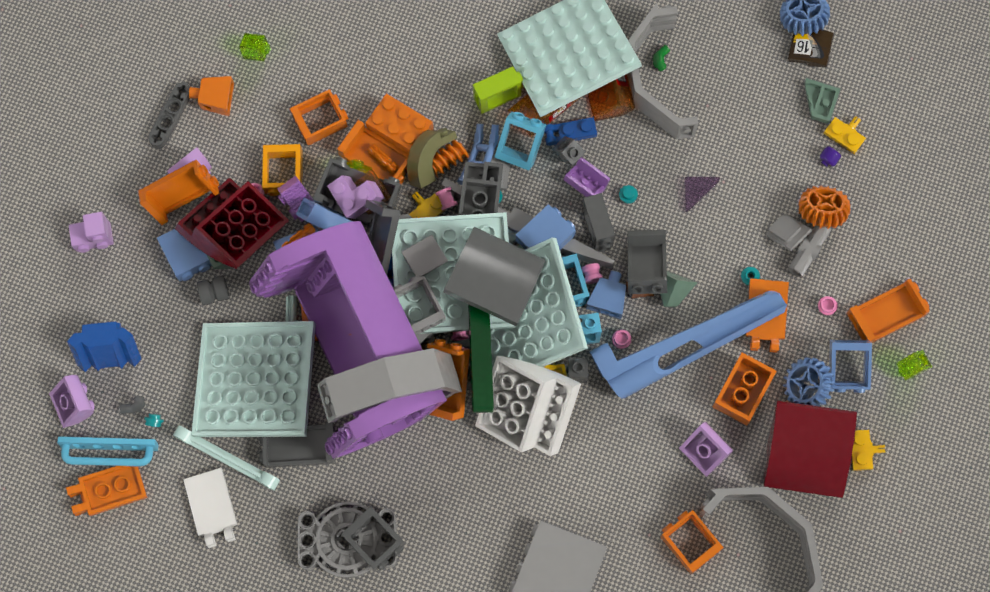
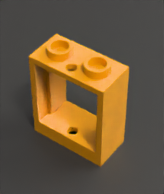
(280, 151)

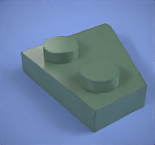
(821, 100)

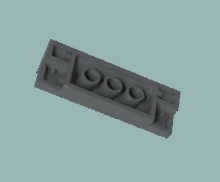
(480, 188)

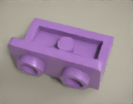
(586, 178)

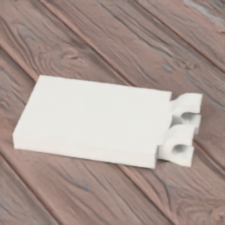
(211, 505)

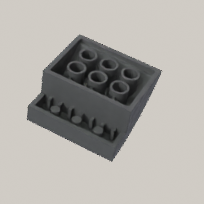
(494, 276)

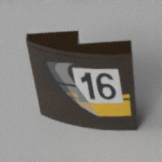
(811, 48)

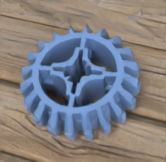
(804, 16)
(805, 395)

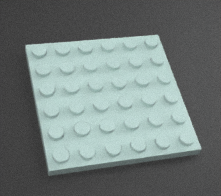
(568, 52)
(451, 237)
(550, 320)
(254, 379)

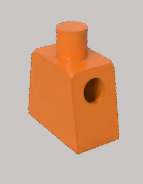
(214, 94)

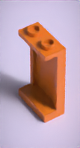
(356, 147)
(177, 190)
(888, 312)
(455, 404)

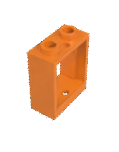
(313, 103)
(684, 518)

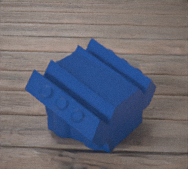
(103, 346)

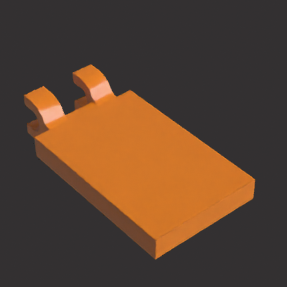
(775, 328)
(107, 490)

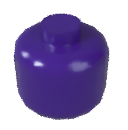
(830, 156)

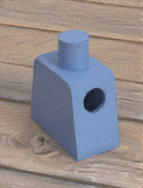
(608, 296)

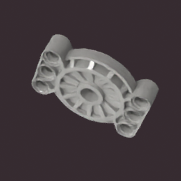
(328, 537)

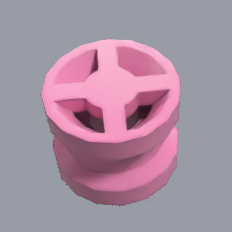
(591, 273)

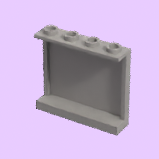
(558, 562)

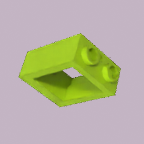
(497, 89)

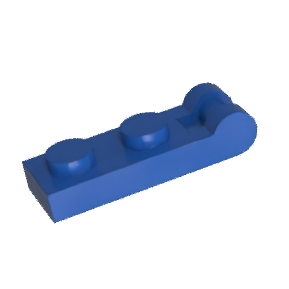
(575, 129)

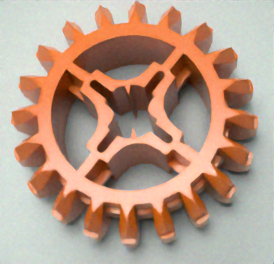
(824, 207)

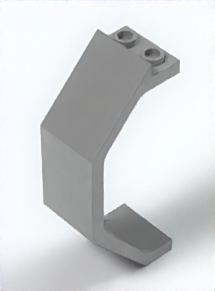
(677, 127)
(387, 380)
(784, 512)

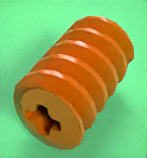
(448, 156)

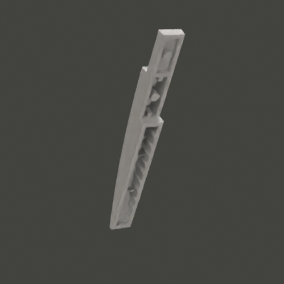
(518, 219)

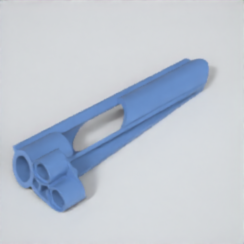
(642, 367)

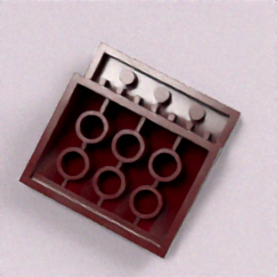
(232, 223)
(810, 449)

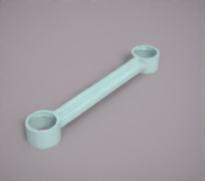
(227, 458)

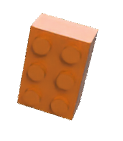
(397, 123)
(744, 389)

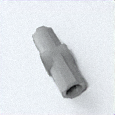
(808, 250)

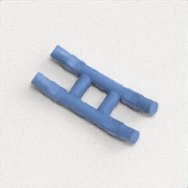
(478, 146)

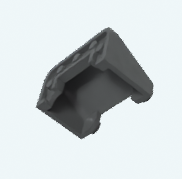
(337, 168)

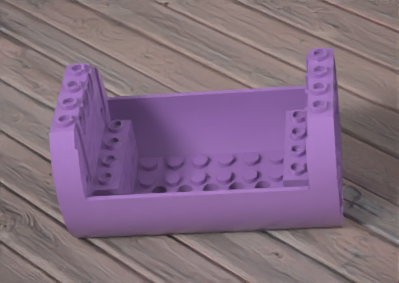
(348, 294)

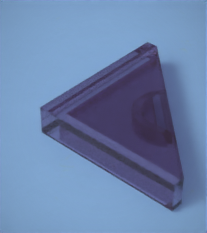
(697, 188)

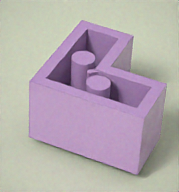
(353, 198)
(92, 233)

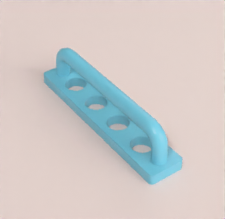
(146, 445)

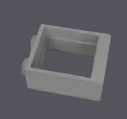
(430, 321)

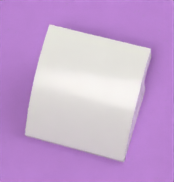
(529, 406)

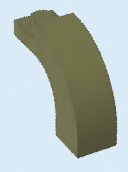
(422, 153)

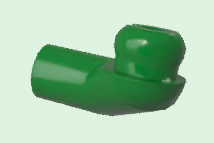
(658, 58)

